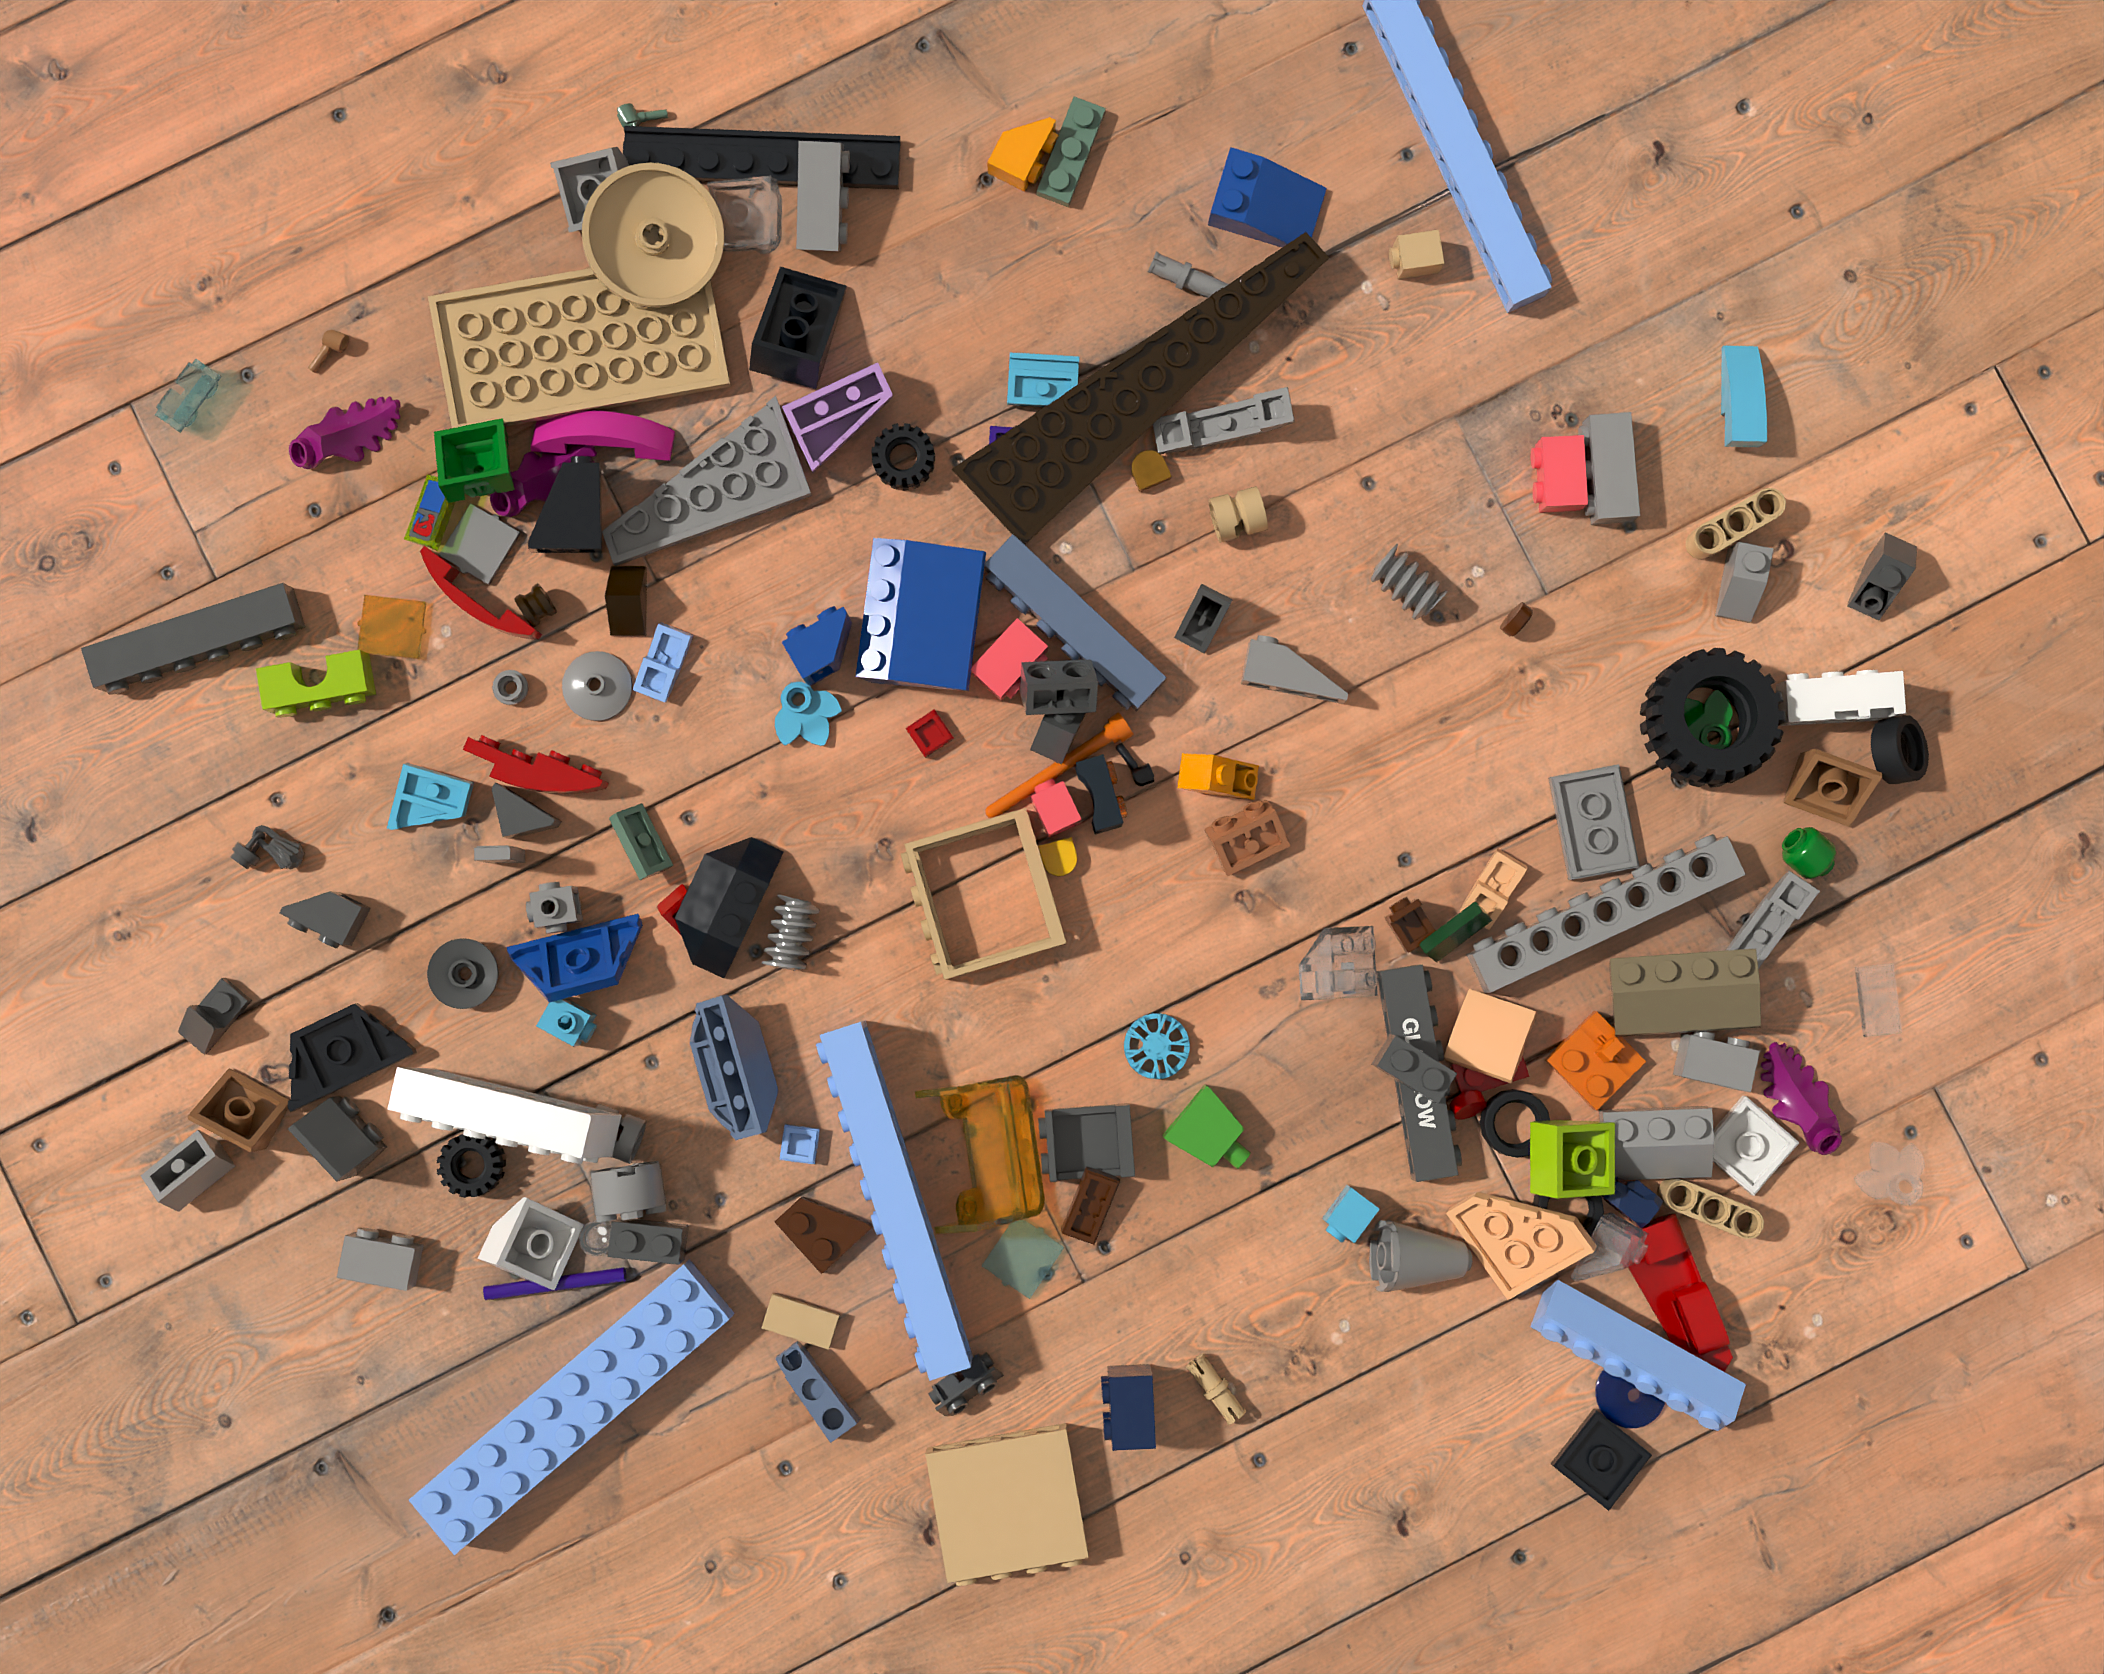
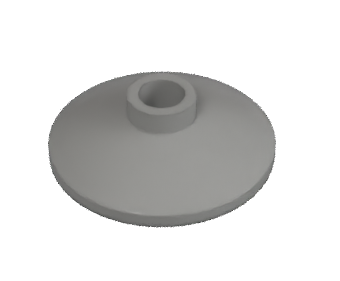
(609, 698)

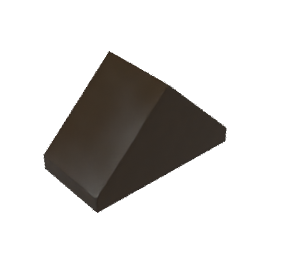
(627, 600)

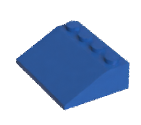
(920, 614)

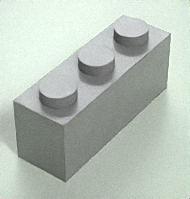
(821, 196)
(1610, 468)

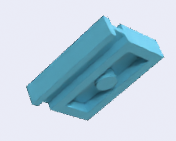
(1040, 378)

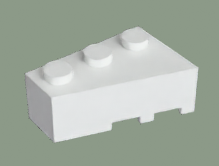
(1841, 697)

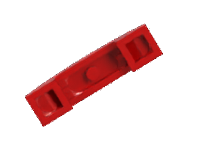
(444, 575)

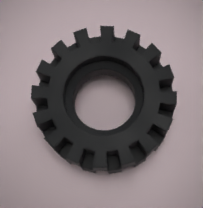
(897, 436)
(456, 1180)

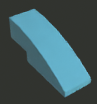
(1743, 397)

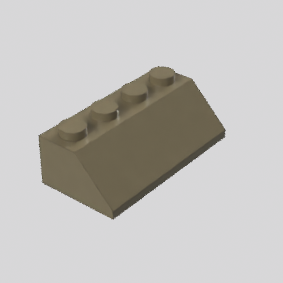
(1685, 992)

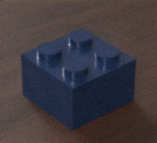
(1131, 1407)

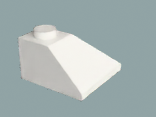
(532, 1243)

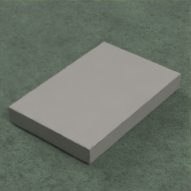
(1593, 822)

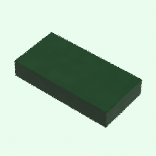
(1455, 932)

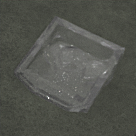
(749, 213)

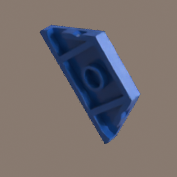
(578, 958)

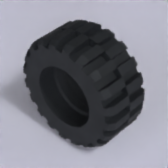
(1749, 694)

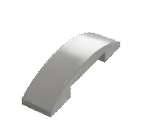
(1224, 423)
(1774, 916)

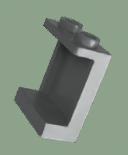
(1087, 1137)

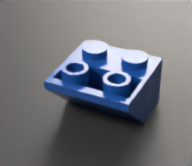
(821, 646)

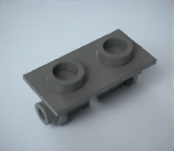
(955, 1394)

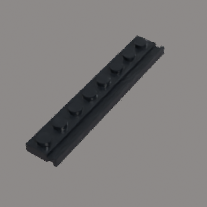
(741, 154)

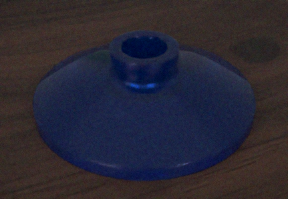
(1613, 1402)

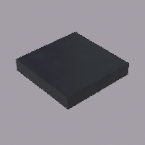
(1601, 1459)

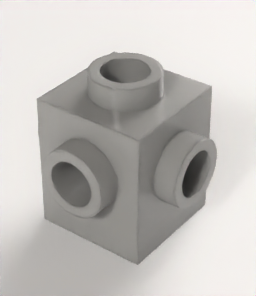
(566, 910)

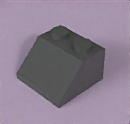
(339, 1137)

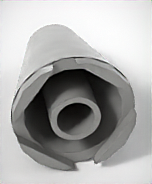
(1413, 1257)

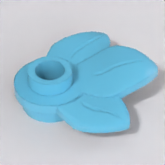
(809, 718)

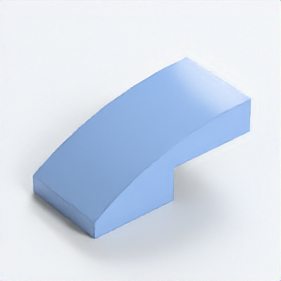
(663, 662)

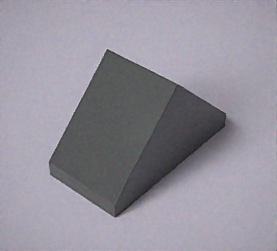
(1203, 618)
(518, 815)

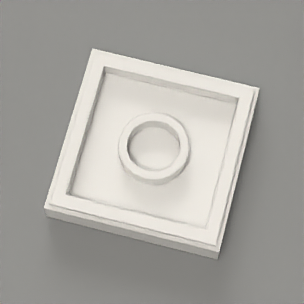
(1750, 1145)

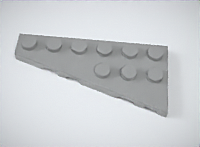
(727, 483)

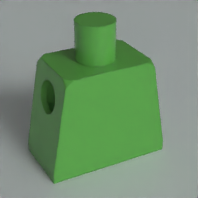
(1208, 1131)

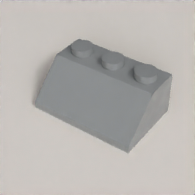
(1662, 1142)

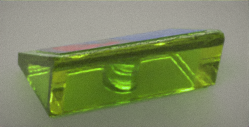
(429, 516)

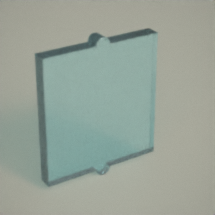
(1023, 1257)

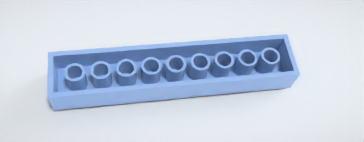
(896, 1200)
(571, 1407)

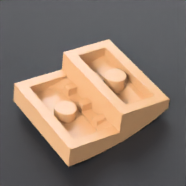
(1490, 1035)

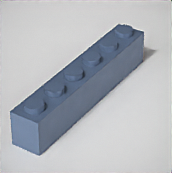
(1073, 622)

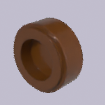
(1516, 619)

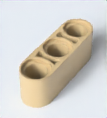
(1747, 512)
(1725, 1215)

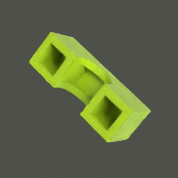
(347, 680)

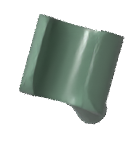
(629, 117)

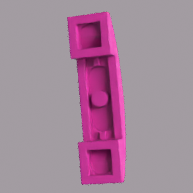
(604, 429)

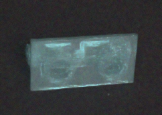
(181, 409)

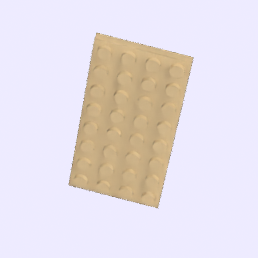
(569, 348)

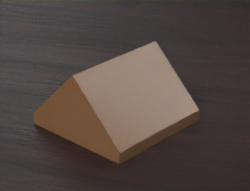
(1830, 786)
(241, 1111)

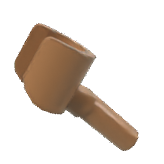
(331, 340)

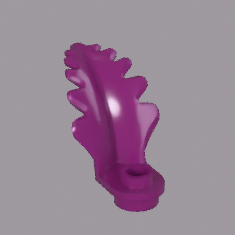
(346, 433)
(535, 479)
(1800, 1098)

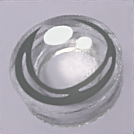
(595, 1238)

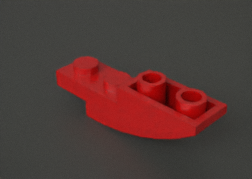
(546, 774)

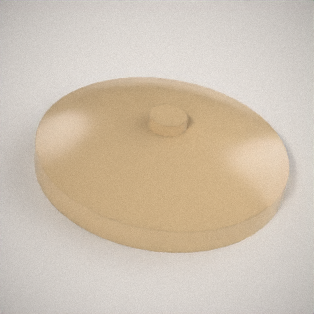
(652, 234)

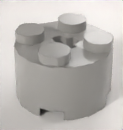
(628, 1191)

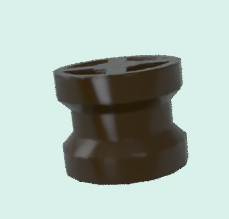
(535, 605)

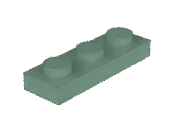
(1071, 151)

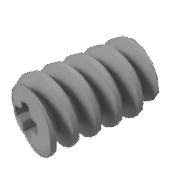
(1407, 583)
(791, 933)

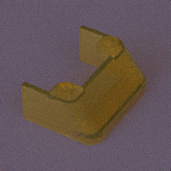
(999, 1152)

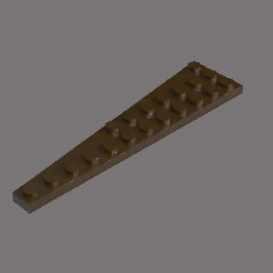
(1070, 442)

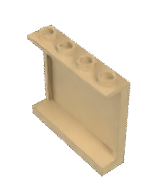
(1006, 1504)

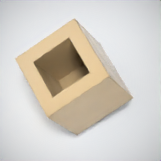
(1417, 254)

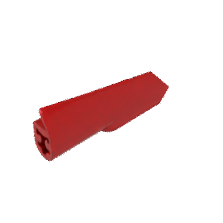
(1679, 1295)

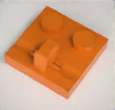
(1595, 1060)

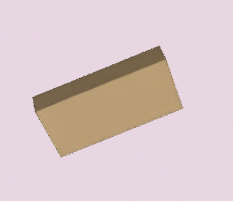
(800, 1321)

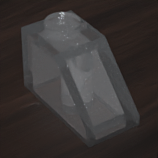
(1617, 1248)

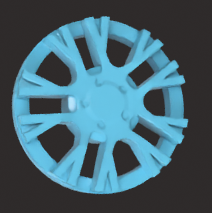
(1156, 1046)

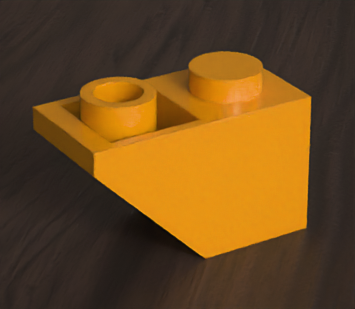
(1020, 151)
(1218, 776)

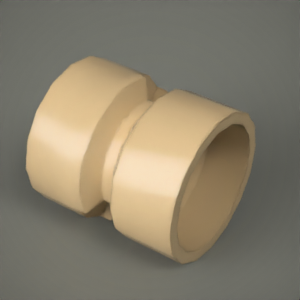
(1238, 514)

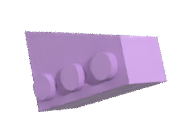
(836, 412)

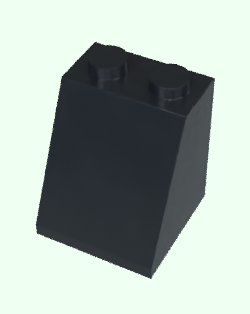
(572, 511)

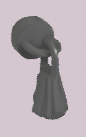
(284, 851)

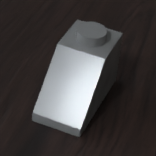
(1743, 581)

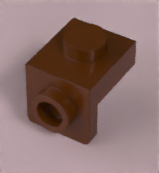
(1409, 923)

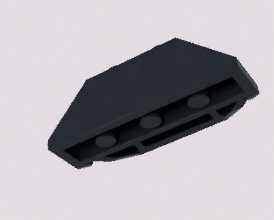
(725, 901)

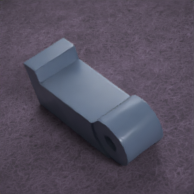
(816, 1392)

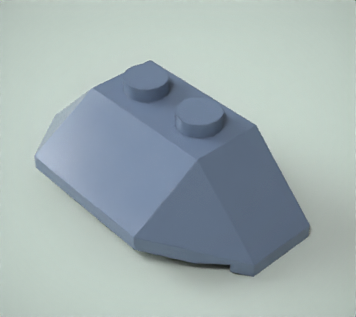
(733, 1066)

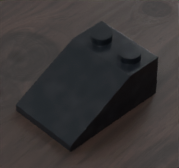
(797, 328)

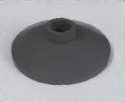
(445, 975)

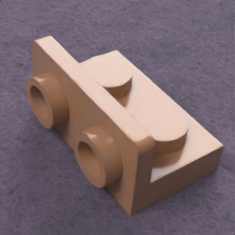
(1247, 836)

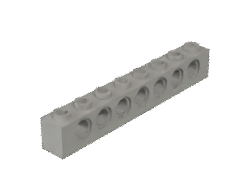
(1721, 868)

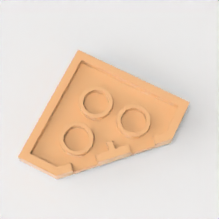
(1519, 1240)

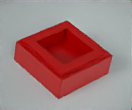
(929, 733)

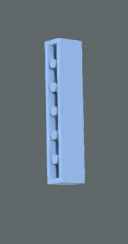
(1638, 1356)

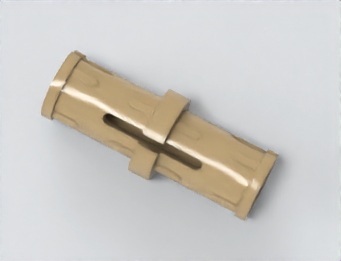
(1216, 1388)

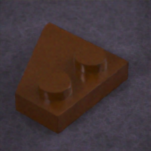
(821, 1231)

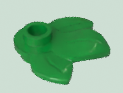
(1708, 717)

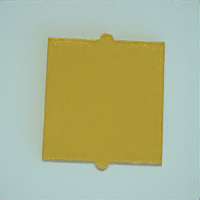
(391, 626)

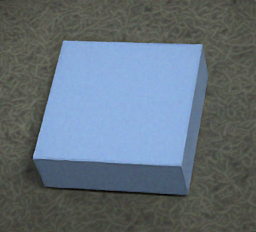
(799, 1144)

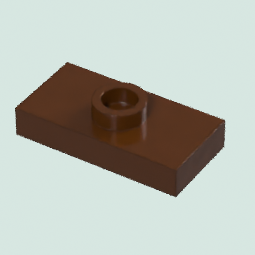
(1090, 1205)

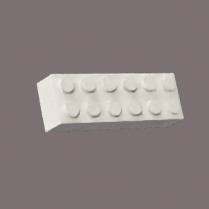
(504, 1114)

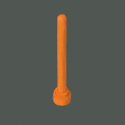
(1114, 731)

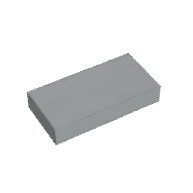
(499, 854)

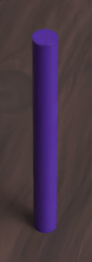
(565, 1282)

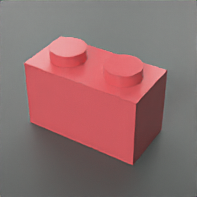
(1560, 474)
(1001, 664)
(1055, 807)

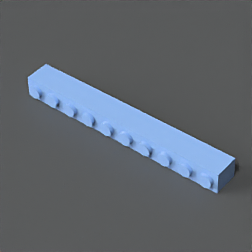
(1460, 151)

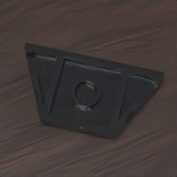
(340, 1053)

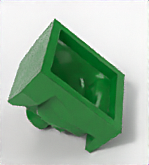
(473, 460)

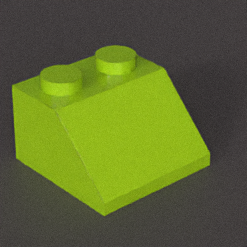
(1572, 1158)

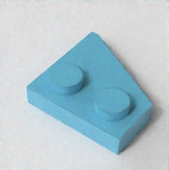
(428, 797)

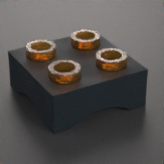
(1099, 780)

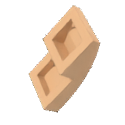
(1496, 884)

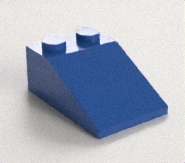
(1265, 200)

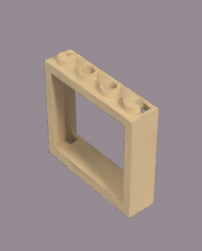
(922, 894)

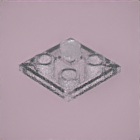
(1340, 965)

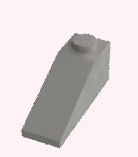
(1282, 670)

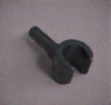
(1142, 775)

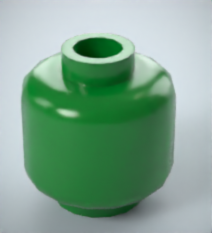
(1808, 852)

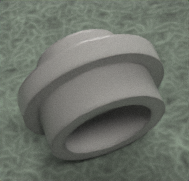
(502, 680)

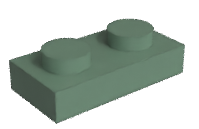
(640, 841)

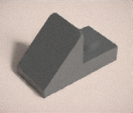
(213, 1016)

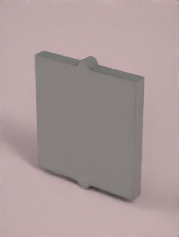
(479, 544)

